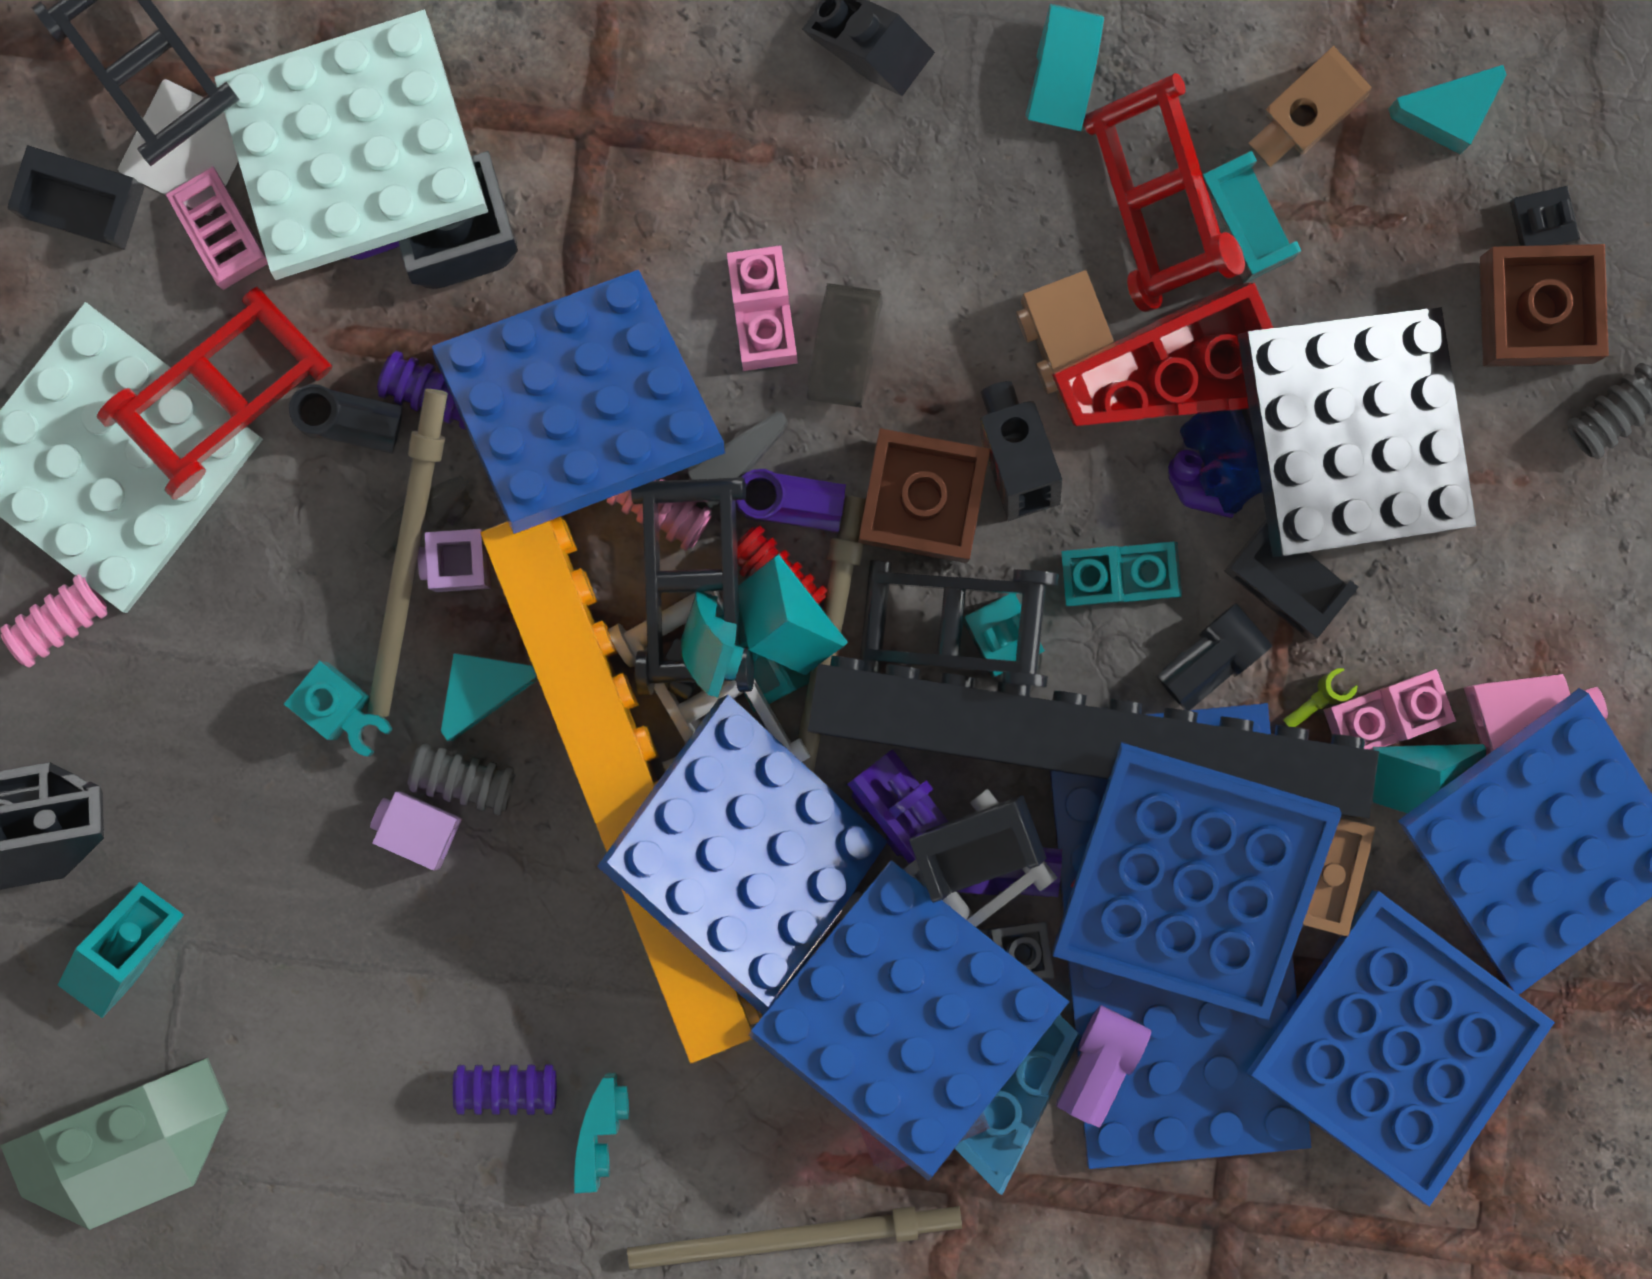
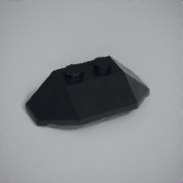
(46, 823)

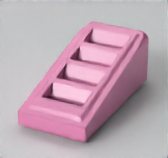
(240, 264)

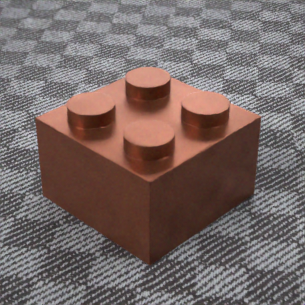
(1544, 305)
(924, 495)

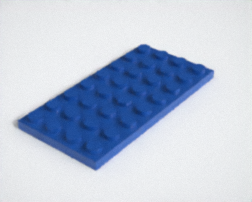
(1192, 1080)

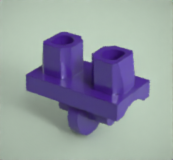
(896, 802)

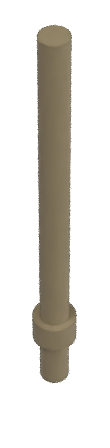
(425, 449)
(844, 554)
(903, 1224)

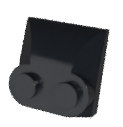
(464, 247)

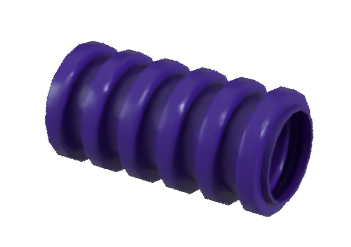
(408, 382)
(504, 1089)

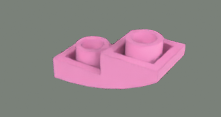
(762, 308)
(1393, 711)

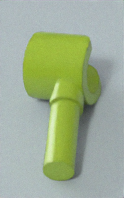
(1323, 697)

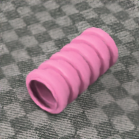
(678, 520)
(53, 621)

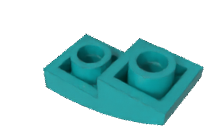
(1065, 67)
(1121, 574)
(709, 645)
(602, 1117)

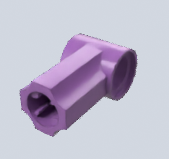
(1108, 1052)

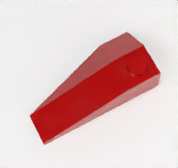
(1170, 366)

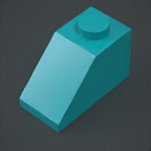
(119, 949)

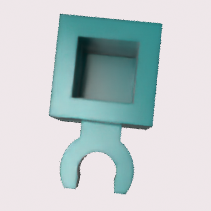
(996, 629)
(334, 705)

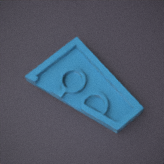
(1019, 1106)

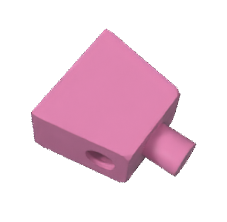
(1511, 705)

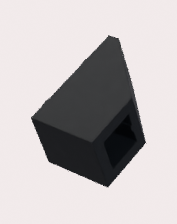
(870, 41)

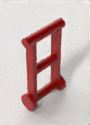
(1221, 249)
(187, 471)

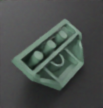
(122, 1148)

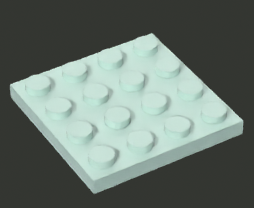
(351, 145)
(89, 487)

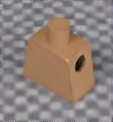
(1329, 89)

